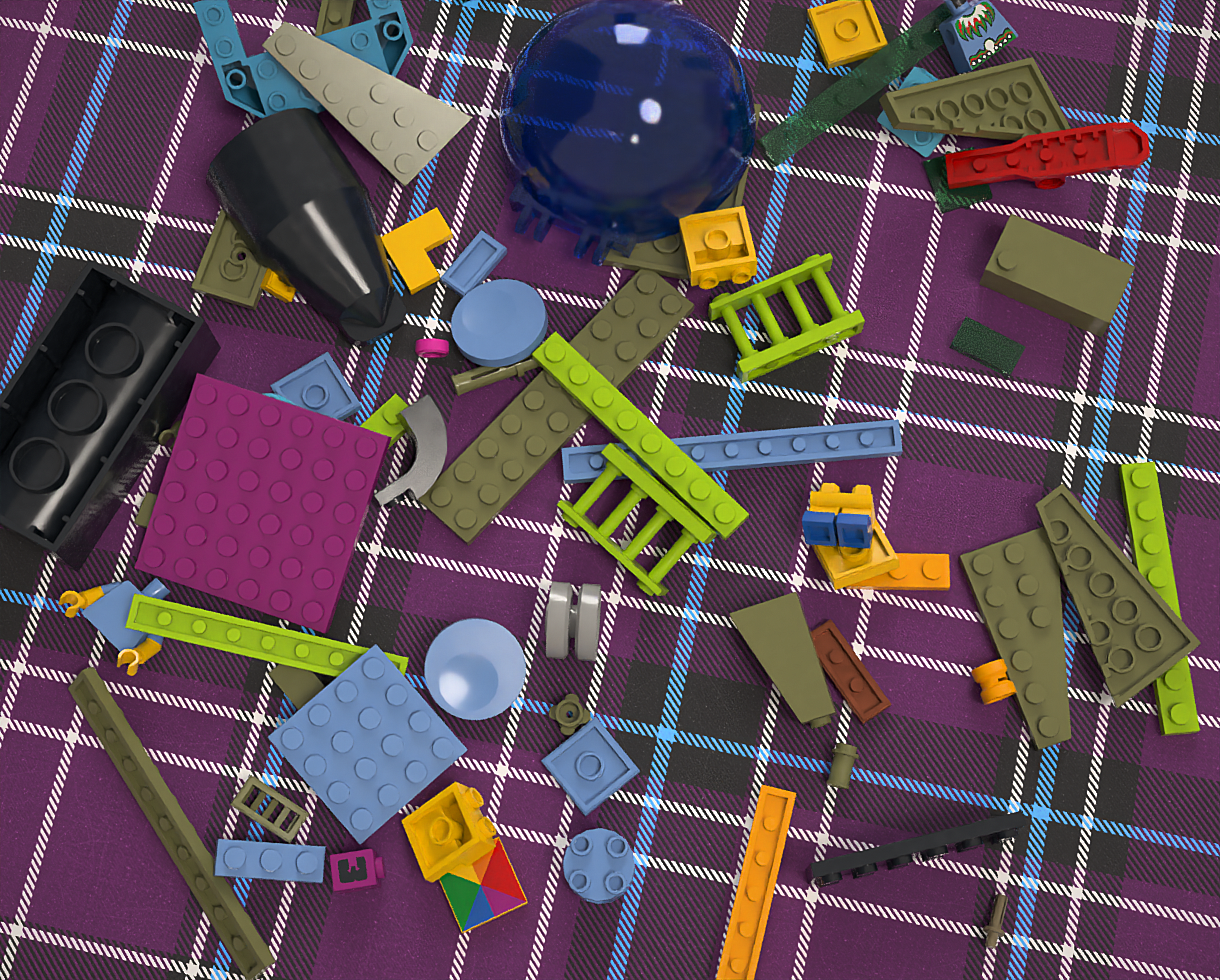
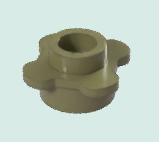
(571, 704)

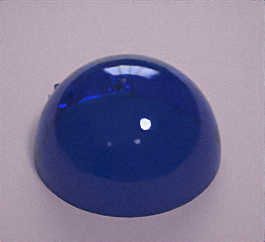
(624, 123)

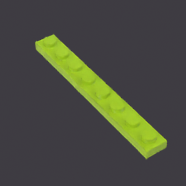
(640, 436)
(1153, 560)
(246, 637)

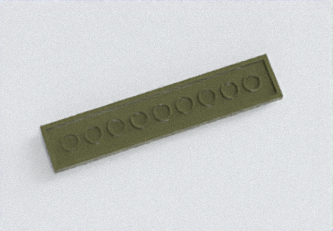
(548, 416)

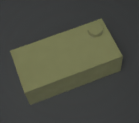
(1057, 275)

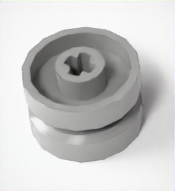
(573, 621)

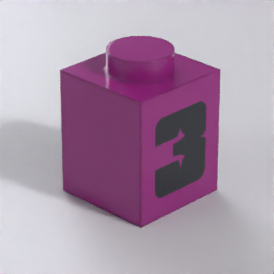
(357, 871)

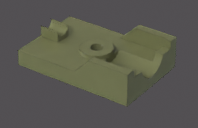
(223, 274)

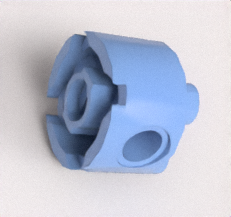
(599, 866)

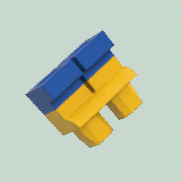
(840, 517)

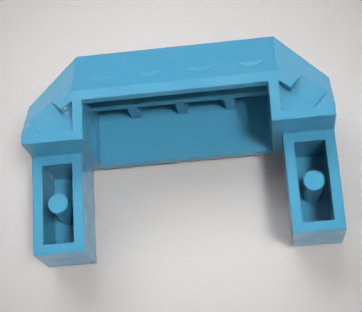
(265, 86)

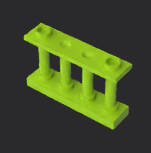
(786, 350)
(643, 486)

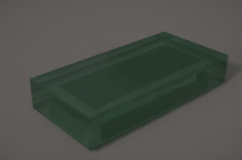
(987, 347)

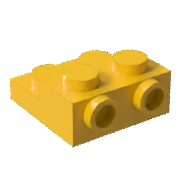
(718, 247)
(449, 831)

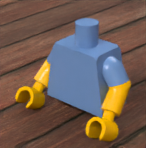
(108, 611)

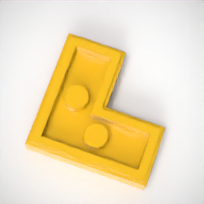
(409, 246)

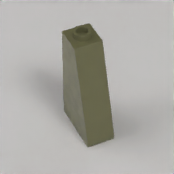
(785, 648)

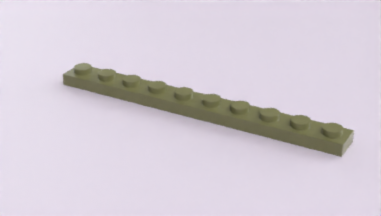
(171, 824)

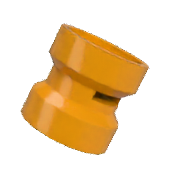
(993, 681)

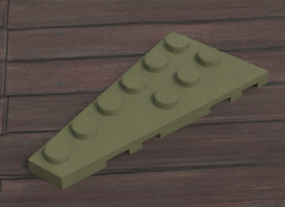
(1022, 610)

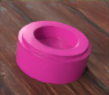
(432, 348)

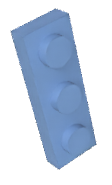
(269, 861)

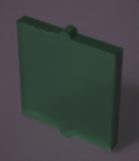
(954, 198)

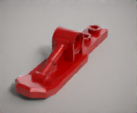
(1052, 156)

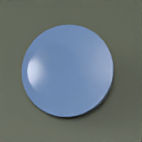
(499, 323)
(474, 669)

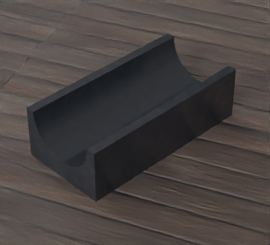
(92, 409)

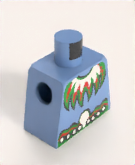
(974, 32)

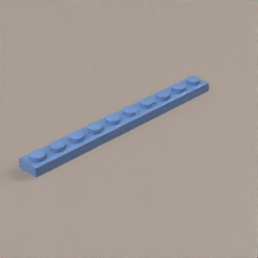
(757, 449)

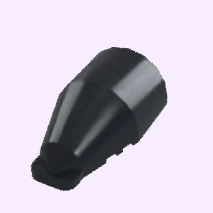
(309, 220)

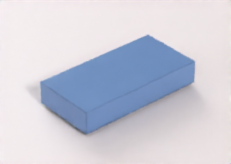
(474, 264)

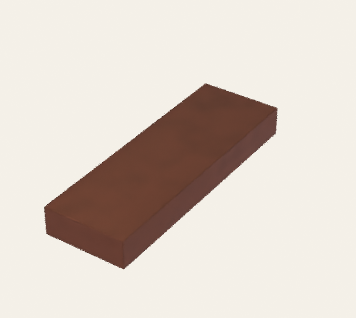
(848, 673)

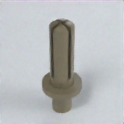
(994, 929)

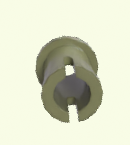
(842, 765)

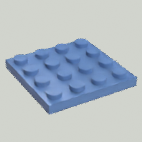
(367, 744)

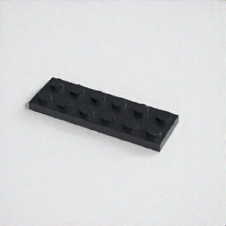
(928, 846)

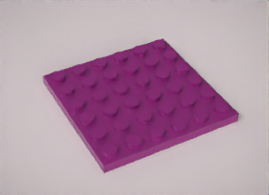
(262, 503)

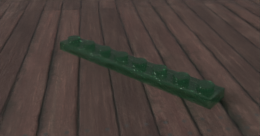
(854, 88)

